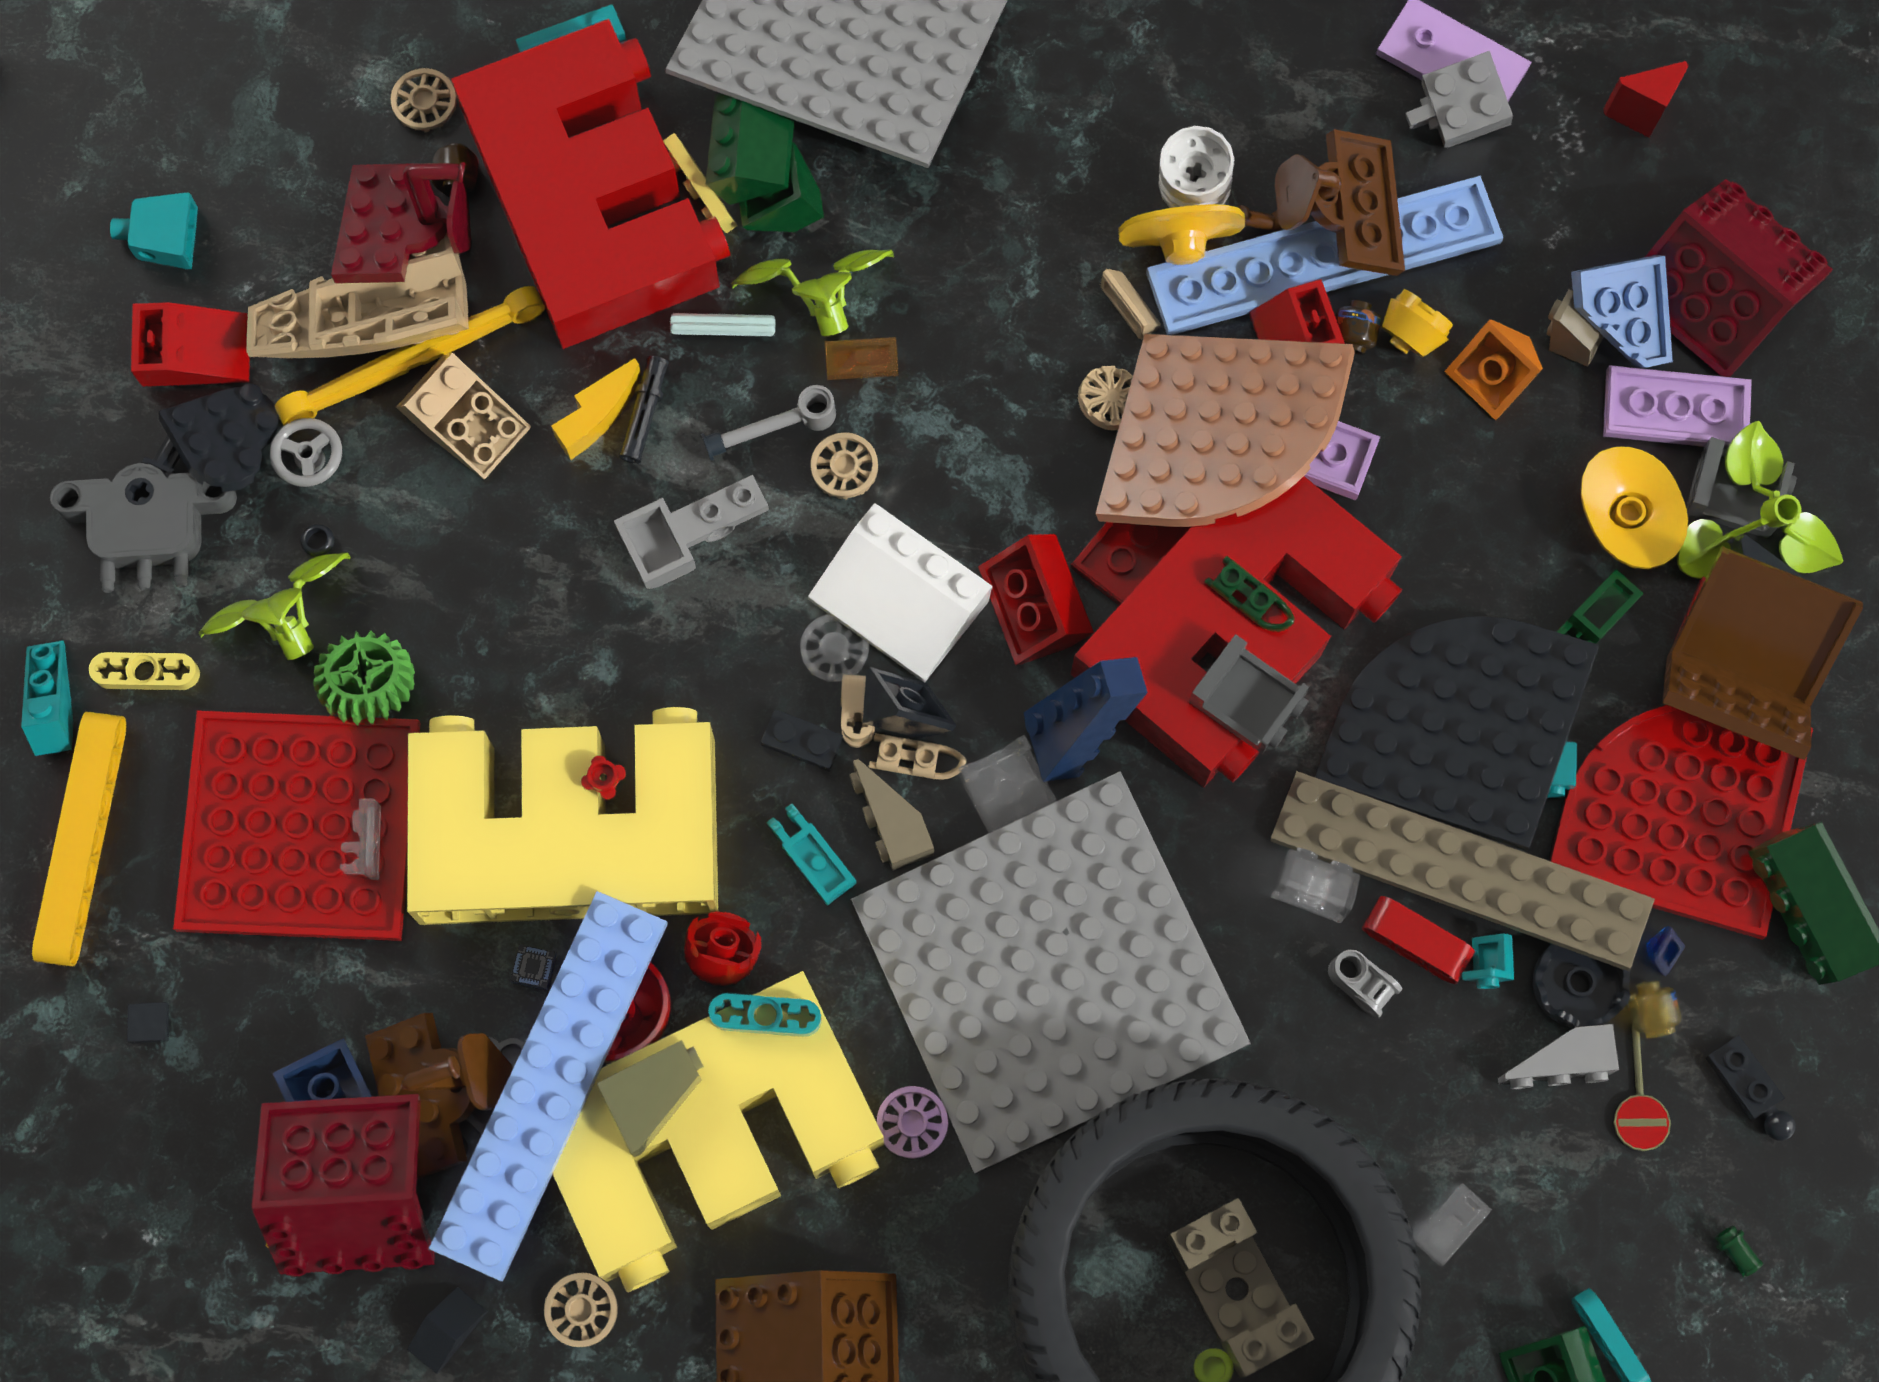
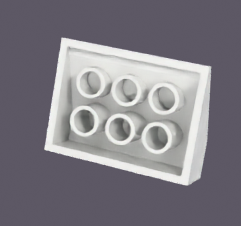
(900, 592)

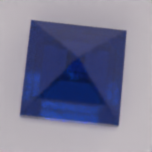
(1665, 949)

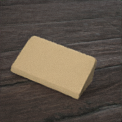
(1129, 303)

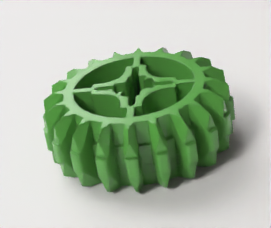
(341, 676)

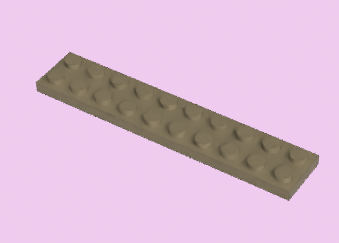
(1464, 871)

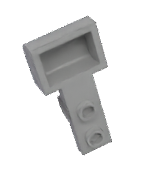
(661, 539)

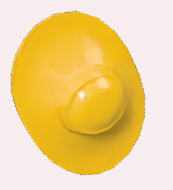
(1182, 230)
(1634, 507)

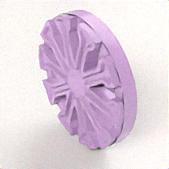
(912, 1122)

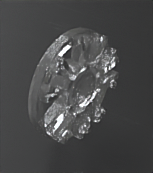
(833, 649)

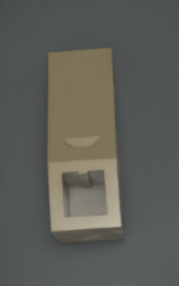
(898, 823)

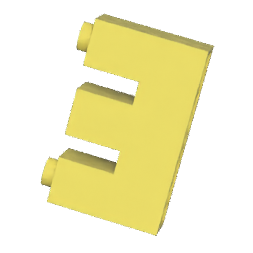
(564, 845)
(712, 1137)

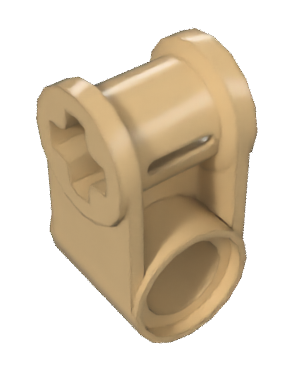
(852, 711)

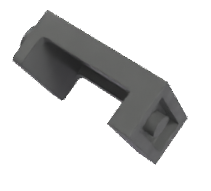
(1722, 501)
(1249, 696)

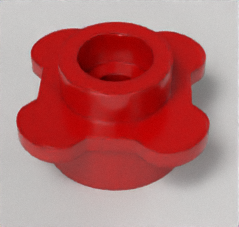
(598, 767)

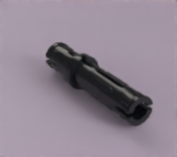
(654, 371)

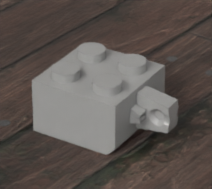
(1463, 101)

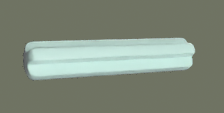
(722, 324)

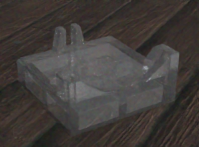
(1006, 785)

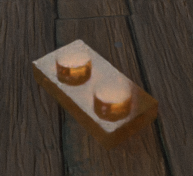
(861, 358)

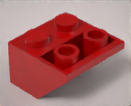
(1298, 315)

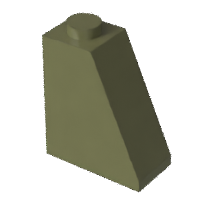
(650, 1093)

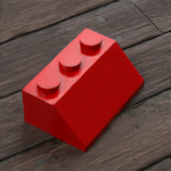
(1035, 598)

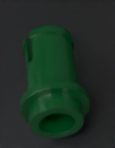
(1738, 1251)

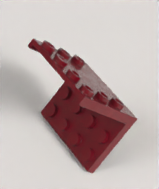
(1732, 275)
(341, 1185)

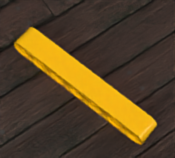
(79, 839)

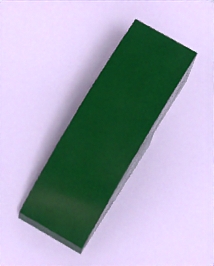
(1602, 609)

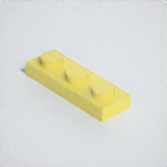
(697, 183)

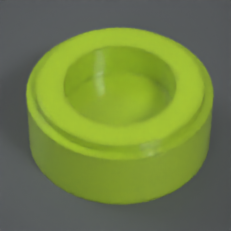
(1213, 1366)

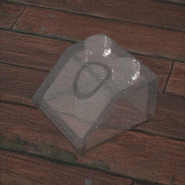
(1316, 885)

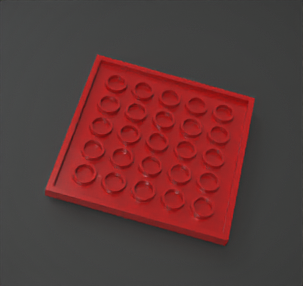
(270, 820)

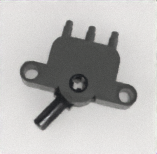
(142, 531)

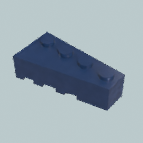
(1081, 715)

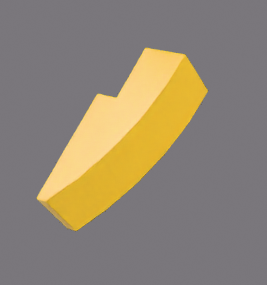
(597, 409)

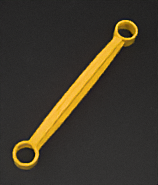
(518, 307)

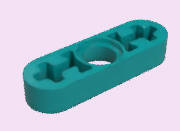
(735, 1022)
(1609, 1337)

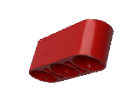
(1418, 940)

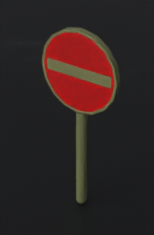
(1641, 1119)

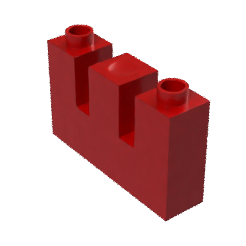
(570, 189)
(1179, 618)

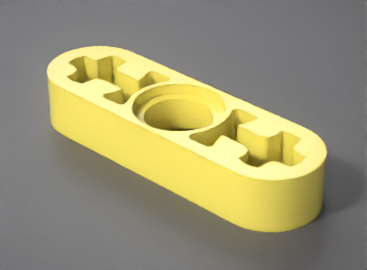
(117, 680)

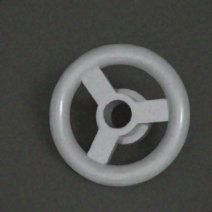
(309, 465)

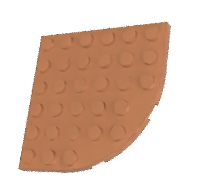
(1220, 426)

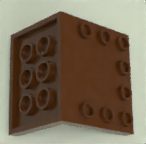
(1758, 651)
(807, 1327)

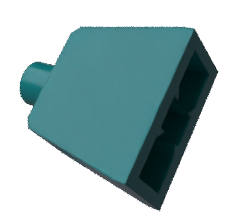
(160, 229)

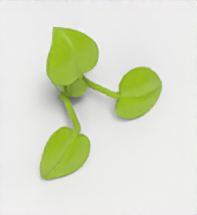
(828, 309)
(1758, 460)
(288, 631)

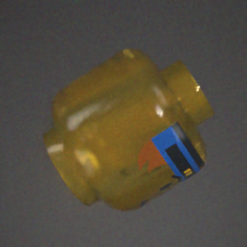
(1654, 1009)

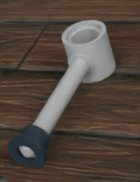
(716, 443)

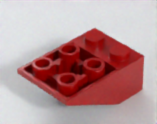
(188, 345)

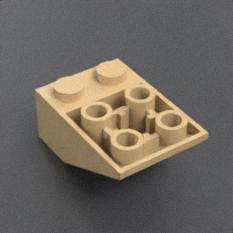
(463, 415)

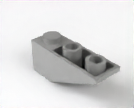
(1578, 1053)

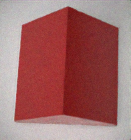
(1643, 97)

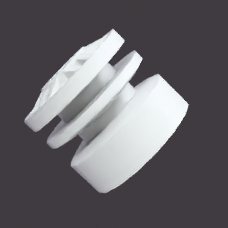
(1191, 154)

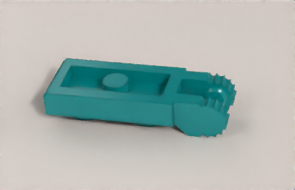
(813, 857)

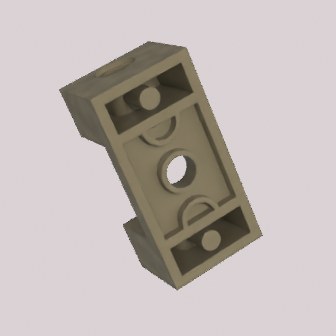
(1263, 1322)

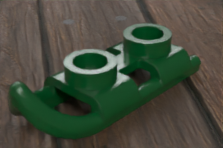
(1257, 601)

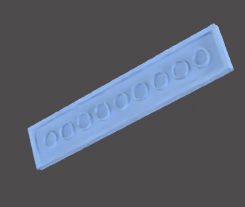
(1250, 272)
(548, 1086)

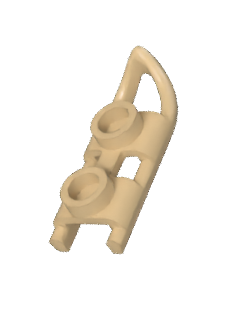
(924, 757)

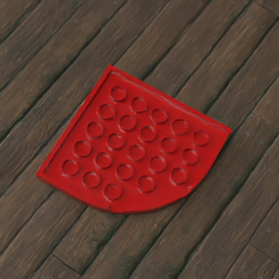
(1674, 812)

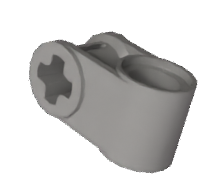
(1365, 983)

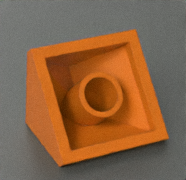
(1495, 367)

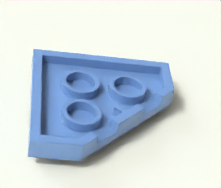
(1628, 307)

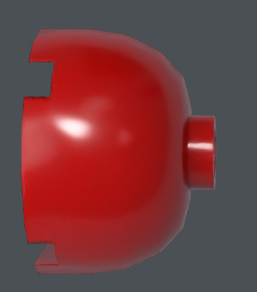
(721, 948)

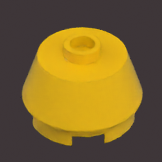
(1415, 325)

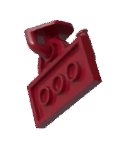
(394, 215)

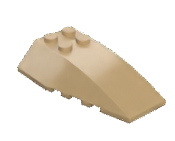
(364, 316)

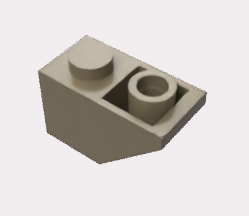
(1571, 332)

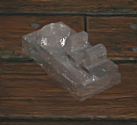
(367, 824)
(1451, 1225)

